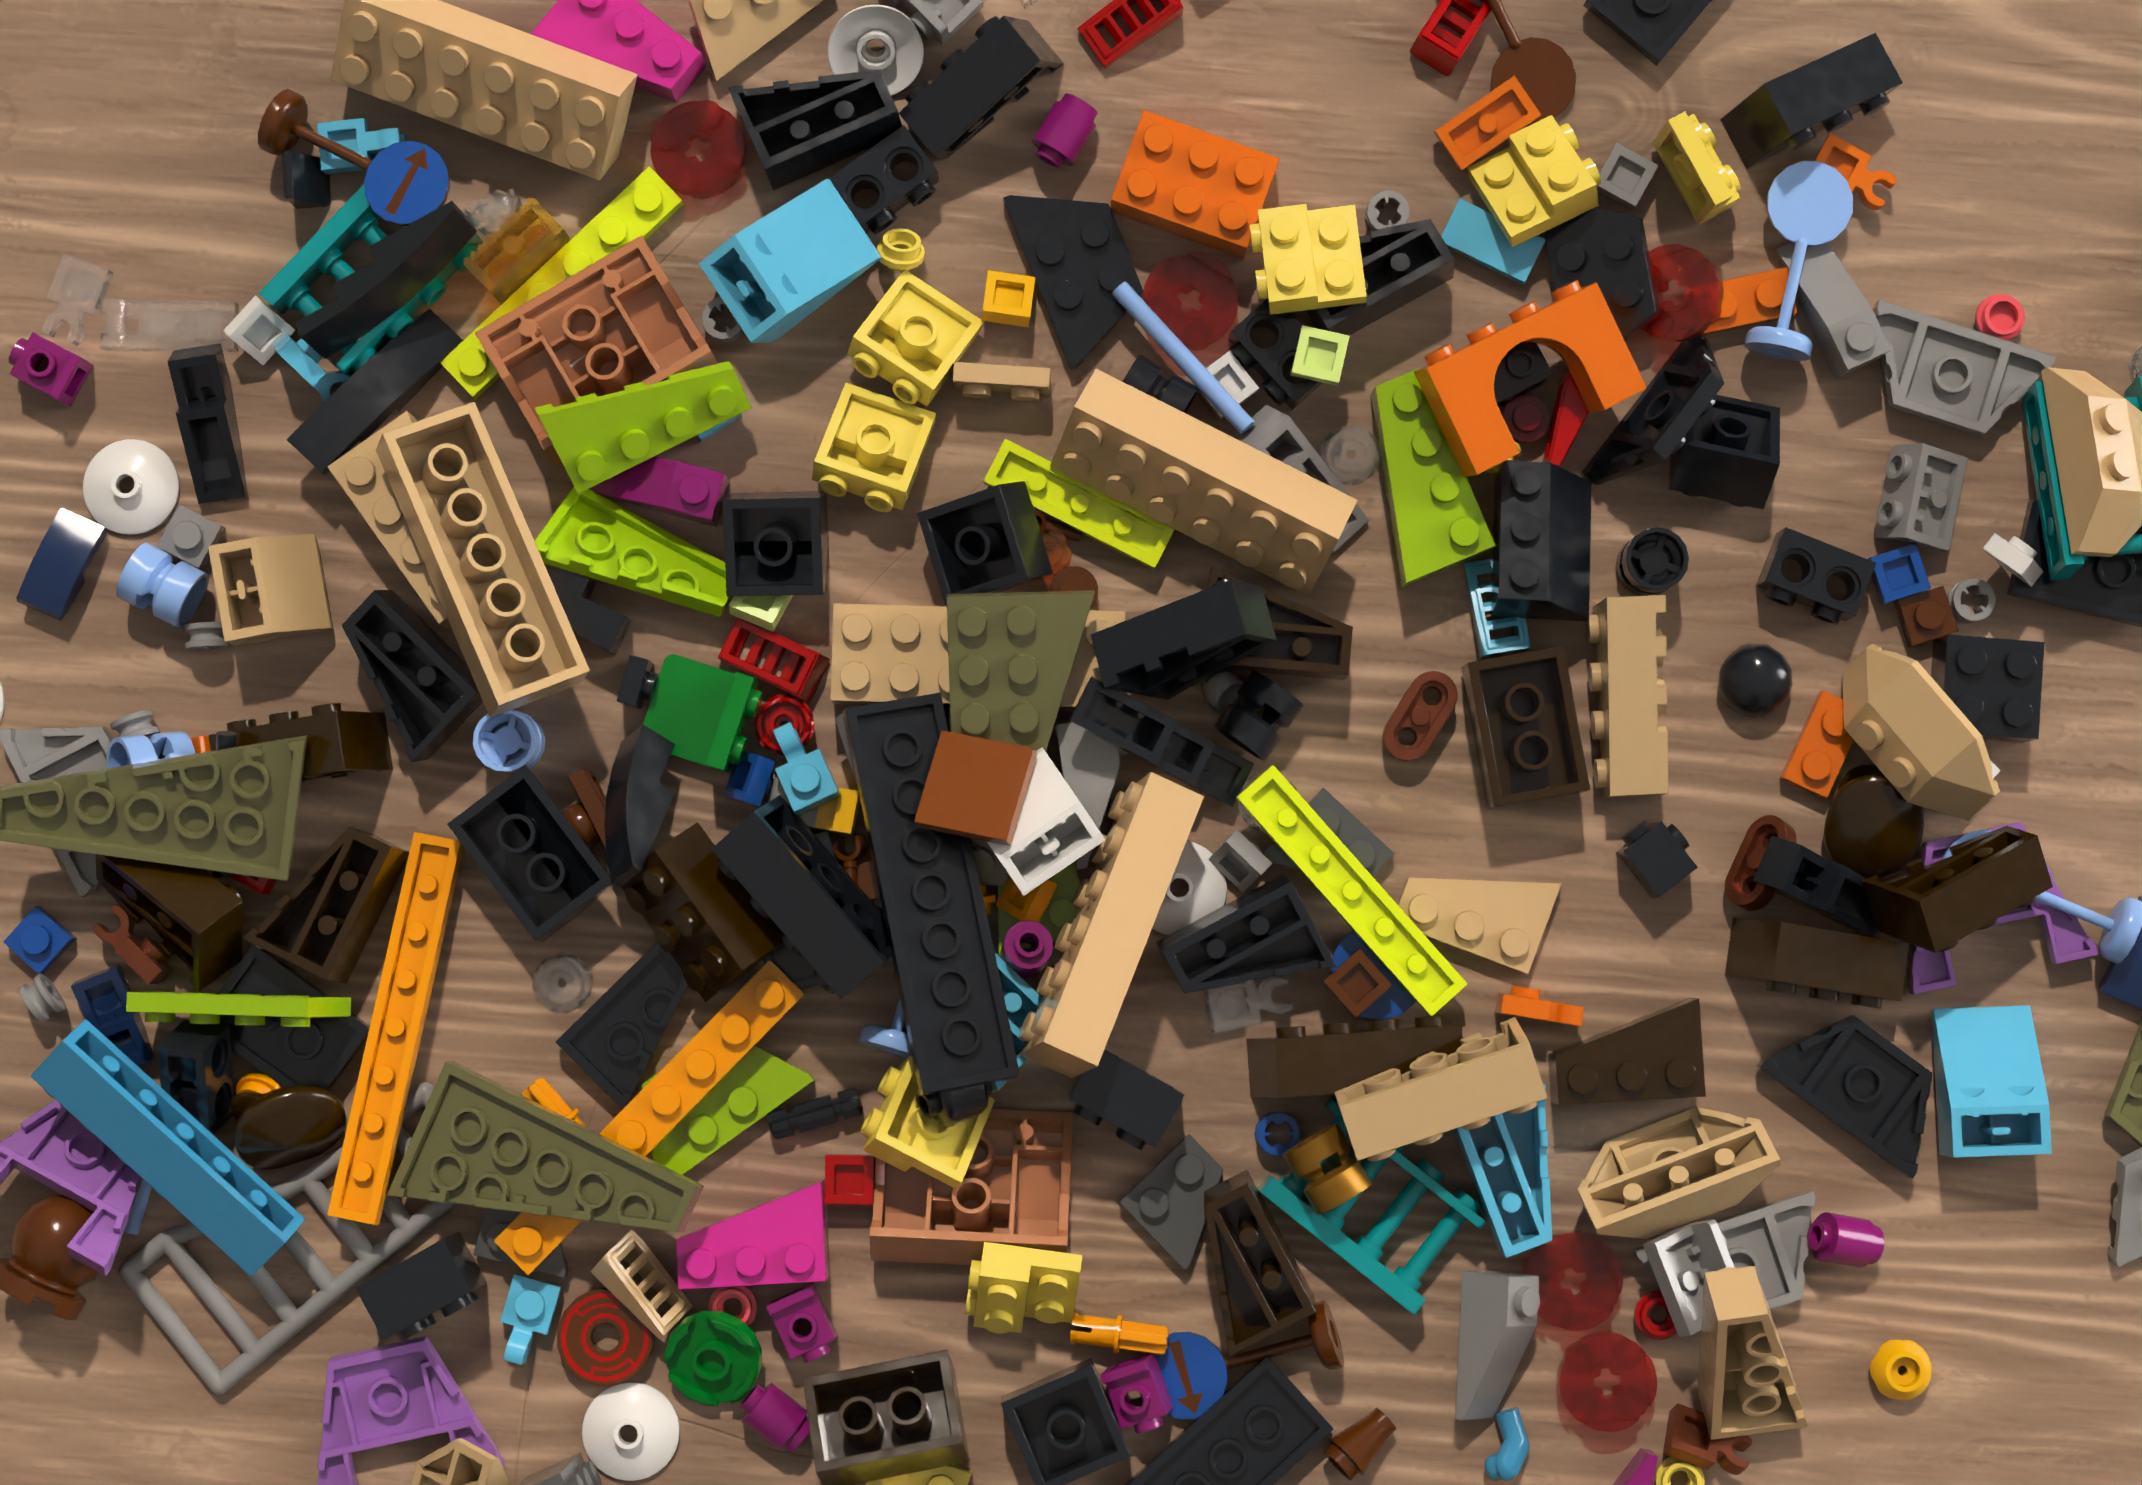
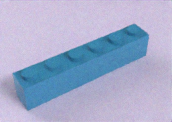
(168, 1147)

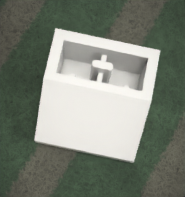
(1049, 831)

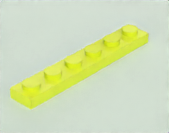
(633, 213)
(1351, 890)

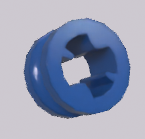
(1276, 1118)

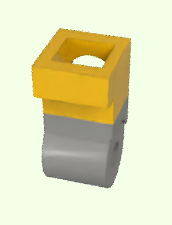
(834, 816)

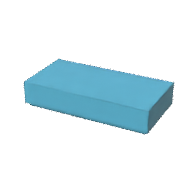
(1479, 238)

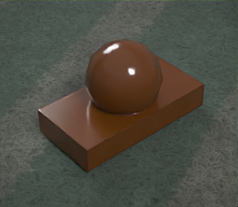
(589, 815)

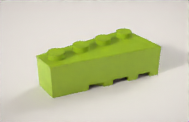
(1427, 495)

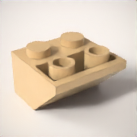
(269, 588)

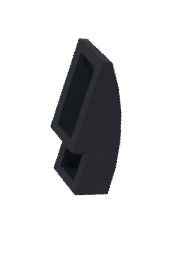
(208, 422)
(586, 617)
(635, 802)
(1817, 884)

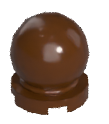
(42, 1260)

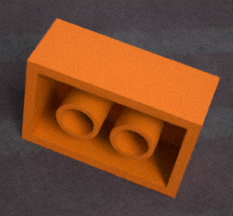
(1193, 184)

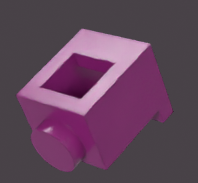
(63, 375)
(803, 1304)
(1145, 1377)

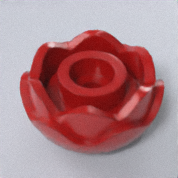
(778, 709)

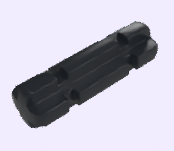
(815, 1113)

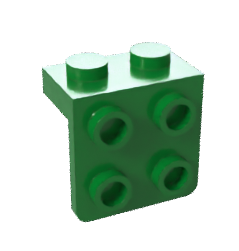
(703, 711)

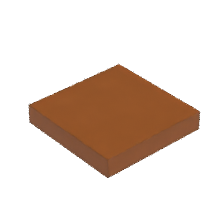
(975, 787)

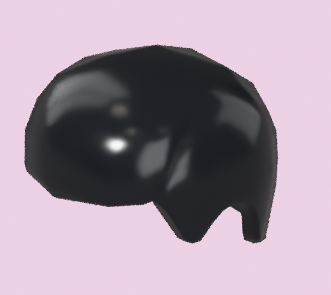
(1755, 680)

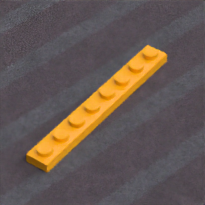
(396, 1029)
(670, 1096)

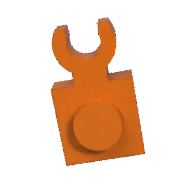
(1852, 166)
(1526, 1003)

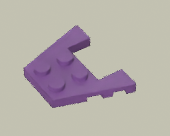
(2062, 931)
(80, 1166)
(387, 1399)

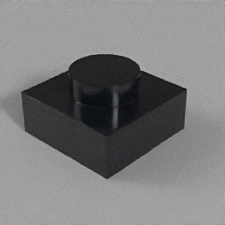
(637, 682)

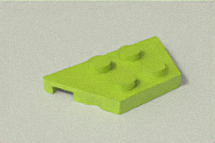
(737, 1102)

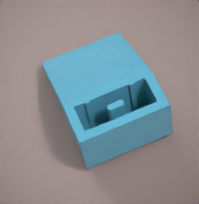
(790, 262)
(1989, 1083)

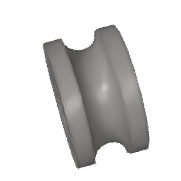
(1386, 197)
(711, 326)
(1980, 589)
(205, 636)
(135, 724)
(42, 998)

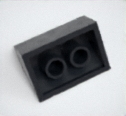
(1541, 542)
(531, 854)

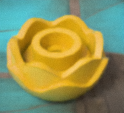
(1885, 1367)

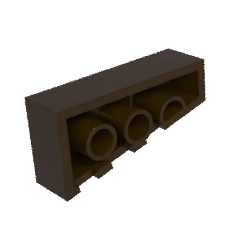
(1332, 1060)

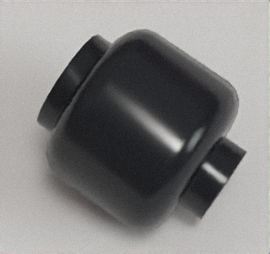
(955, 1105)

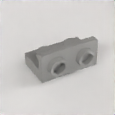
(1920, 496)

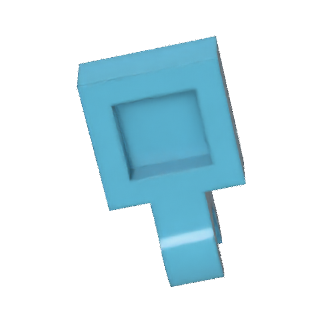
(357, 137)
(305, 362)
(805, 776)
(529, 1309)

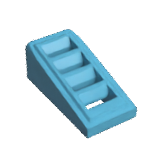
(1486, 646)

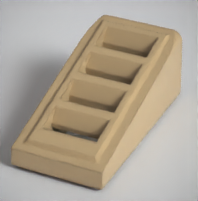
(621, 1285)

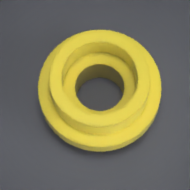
(901, 250)
(1670, 1465)

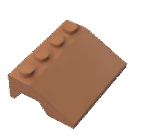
(614, 314)
(1009, 1195)

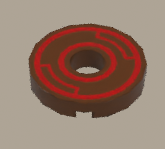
(582, 1354)

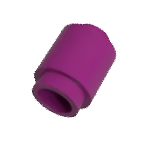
(1064, 131)
(1022, 962)
(1845, 1240)
(775, 1417)

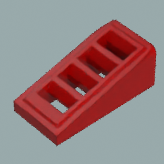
(1156, 21)
(1440, 47)
(1566, 420)
(809, 676)

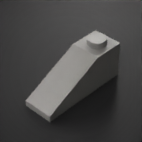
(1836, 310)
(1281, 439)
(1089, 770)
(1494, 1332)

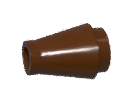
(1359, 1444)

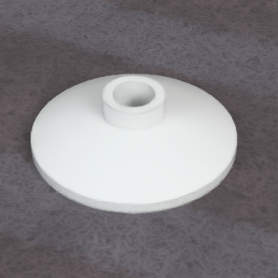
(897, 61)
(154, 489)
(1205, 892)
(651, 1416)

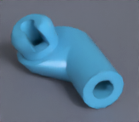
(1514, 1449)

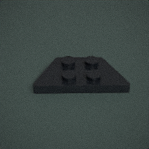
(1615, 254)
(1076, 266)
(1661, 415)
(1859, 1086)

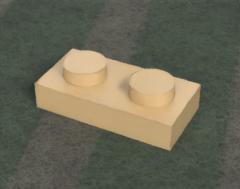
(1022, 381)

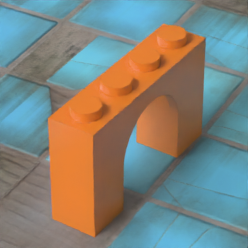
(1462, 381)

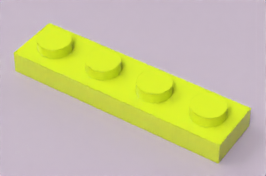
(1081, 505)

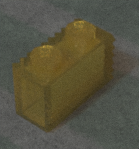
(516, 250)

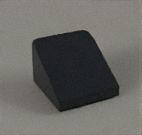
(304, 181)

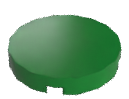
(713, 1358)

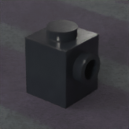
(1656, 856)

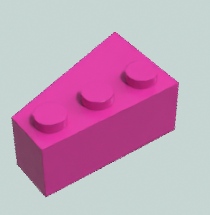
(626, 37)
(761, 1245)

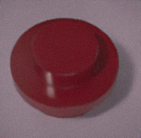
(1526, 418)

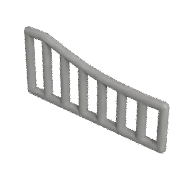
(292, 1318)

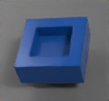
(1899, 574)
(750, 779)
(39, 940)

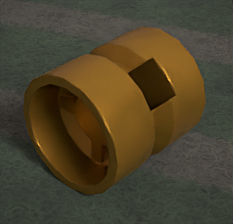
(1334, 1185)

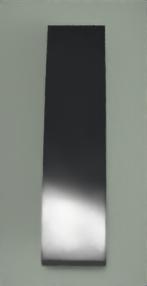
(399, 270)
(375, 391)
(1161, 742)

